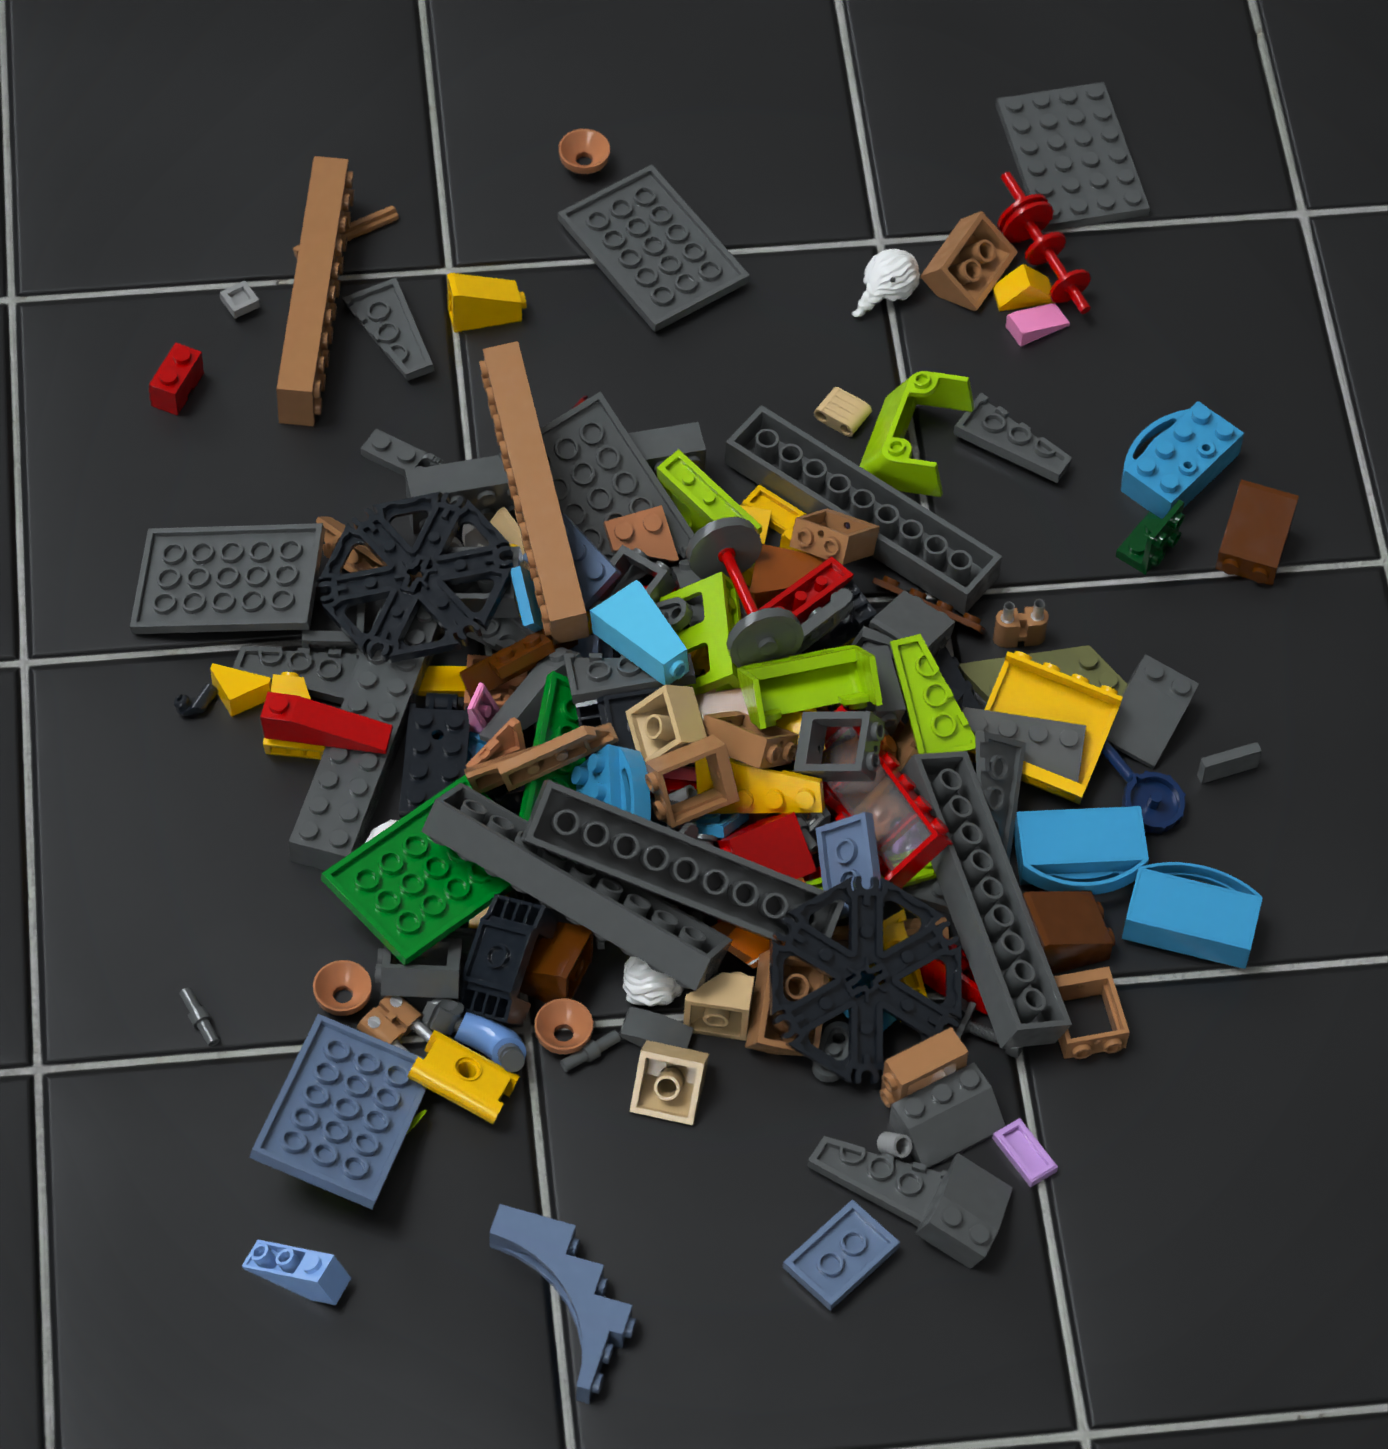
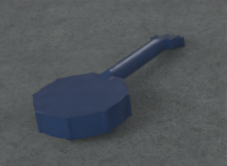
(1155, 792)

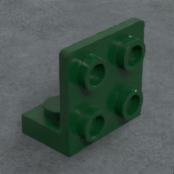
(1151, 538)

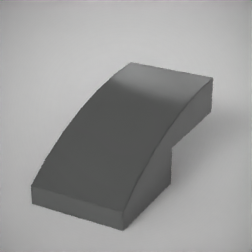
(647, 1025)

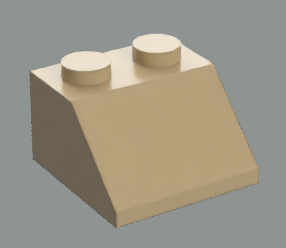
(665, 721)
(721, 1006)
(669, 1082)

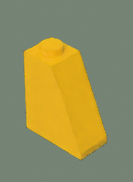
(482, 301)
(291, 684)

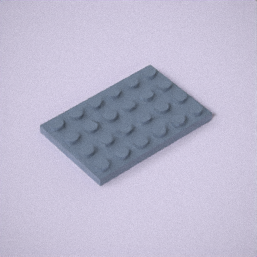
(341, 1112)

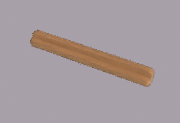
(367, 224)

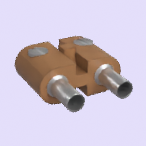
(1025, 626)
(393, 1020)

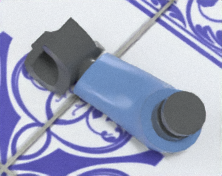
(478, 1032)

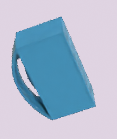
(1180, 459)
(616, 778)
(1080, 846)
(1193, 916)

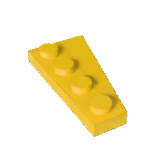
(766, 790)

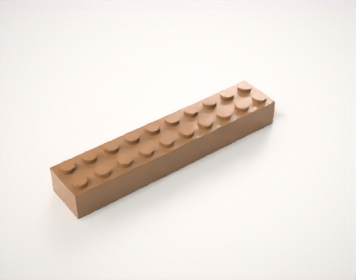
(315, 292)
(533, 494)

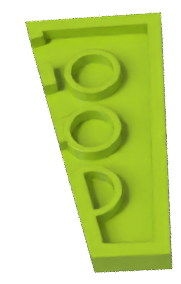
(930, 704)

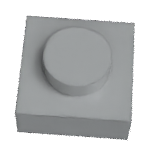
(239, 299)

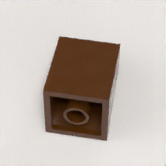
(1257, 532)
(1070, 928)
(559, 963)

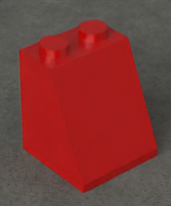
(773, 843)

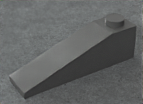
(527, 698)

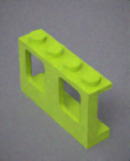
(697, 494)
(721, 615)

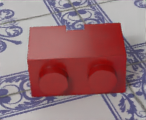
(176, 378)

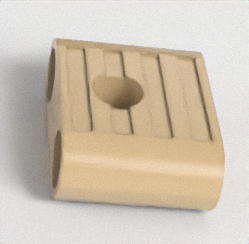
(842, 411)

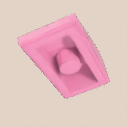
(1035, 323)
(481, 709)

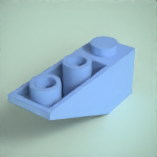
(300, 1270)

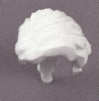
(888, 275)
(648, 986)

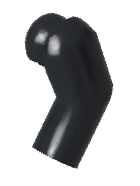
(190, 706)

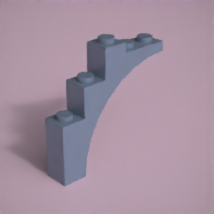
(552, 1250)

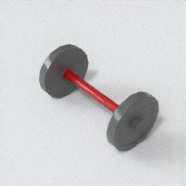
(733, 547)

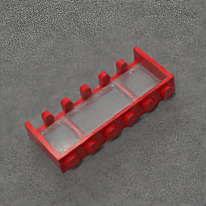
(903, 823)

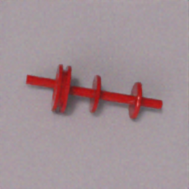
(1026, 220)

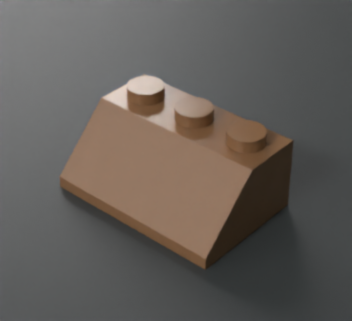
(969, 262)
(798, 981)

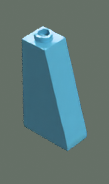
(641, 633)

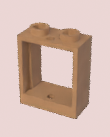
(826, 535)
(750, 744)
(721, 773)
(1088, 984)
(922, 1065)

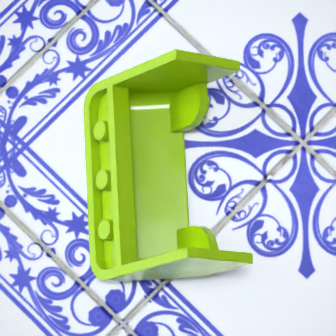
(889, 453)
(809, 682)

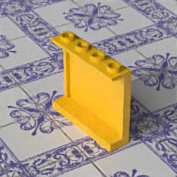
(1048, 694)

